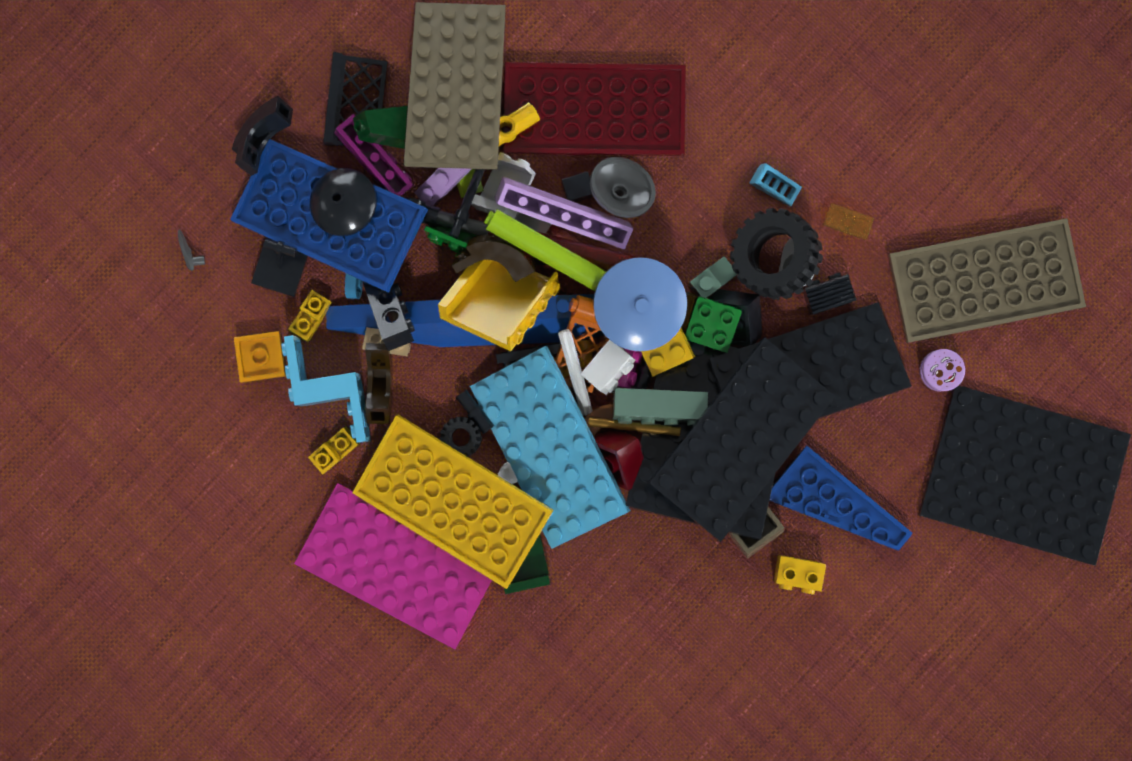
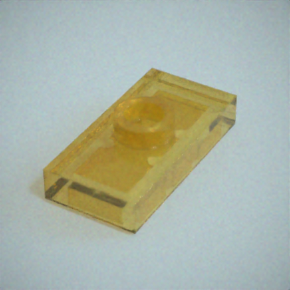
(848, 221)

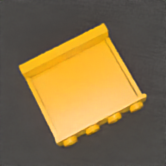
(494, 305)

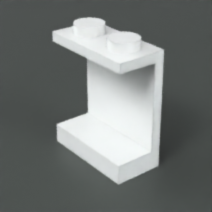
(515, 170)

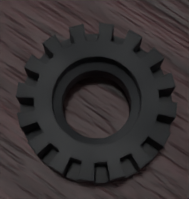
(467, 424)

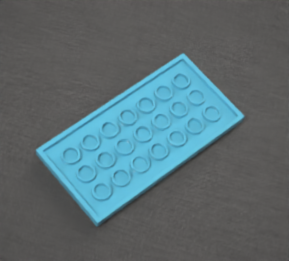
(550, 446)

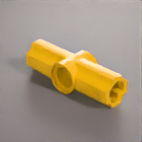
(518, 121)

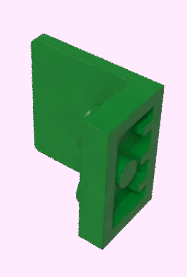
(441, 235)
(713, 324)

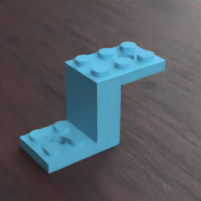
(325, 389)

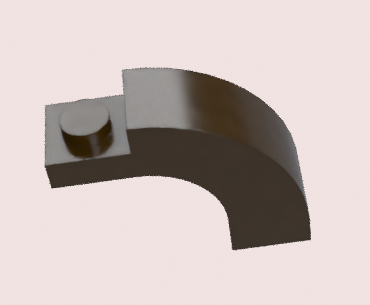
(495, 248)
(379, 384)

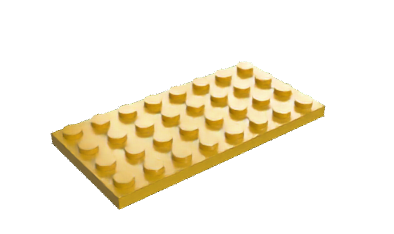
(452, 501)

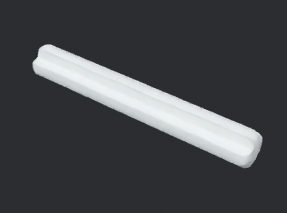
(575, 371)

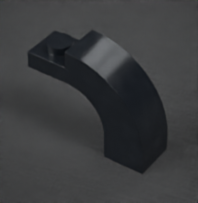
(258, 130)

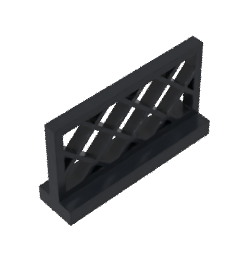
(336, 92)

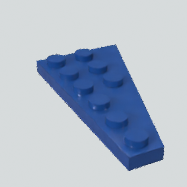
(825, 494)

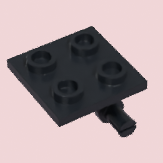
(279, 268)

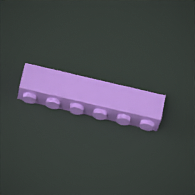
(563, 213)

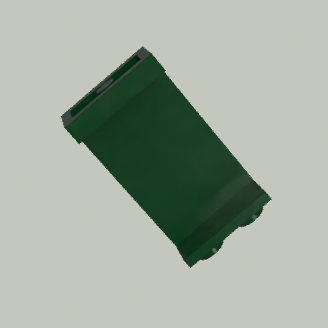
(532, 572)

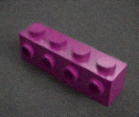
(374, 160)

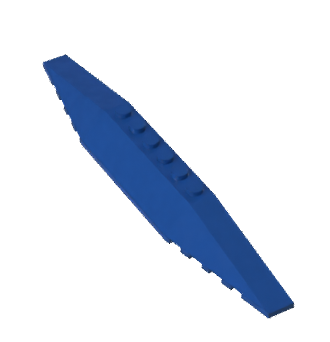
(440, 333)

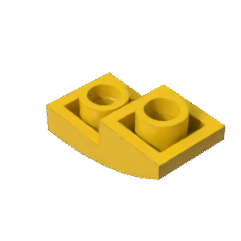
(310, 316)
(333, 450)

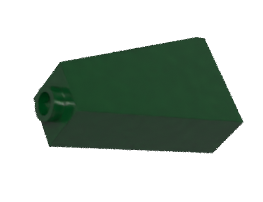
(383, 126)

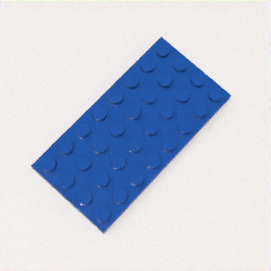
(279, 208)

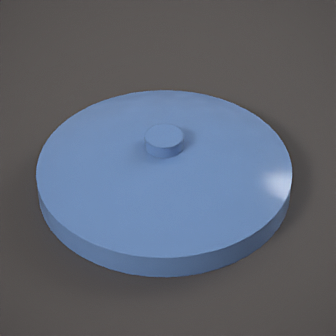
(640, 304)

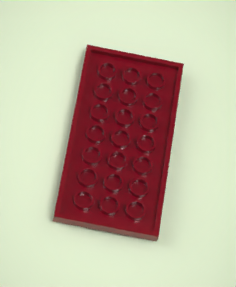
(598, 108)

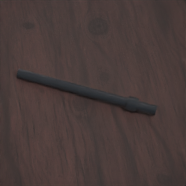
(462, 215)

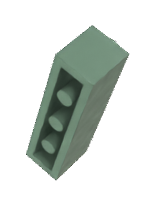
(658, 406)

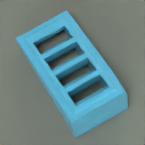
(779, 177)

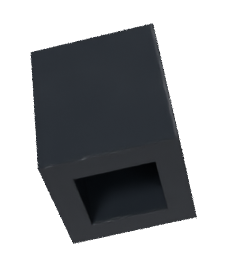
(577, 187)

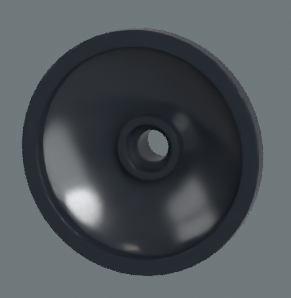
(352, 210)

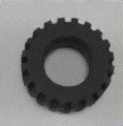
(756, 234)

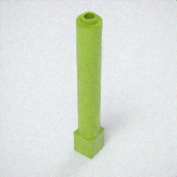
(544, 249)

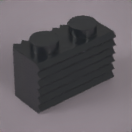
(829, 294)

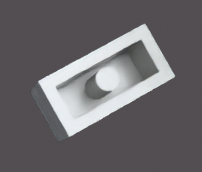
(608, 367)

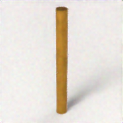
(635, 426)

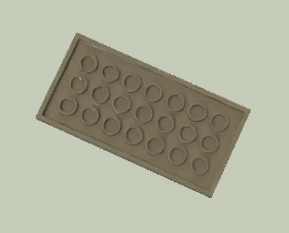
(455, 86)
(987, 280)

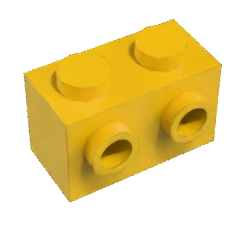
(799, 573)

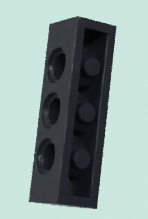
(392, 333)

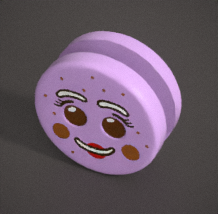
(942, 370)

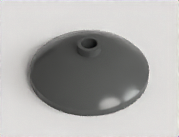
(622, 178)

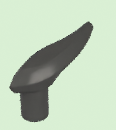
(187, 253)

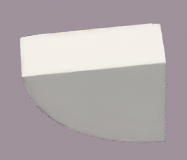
(507, 473)

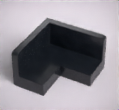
(750, 323)

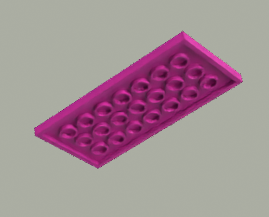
(392, 568)

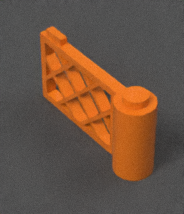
(583, 314)

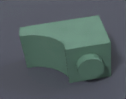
(712, 278)

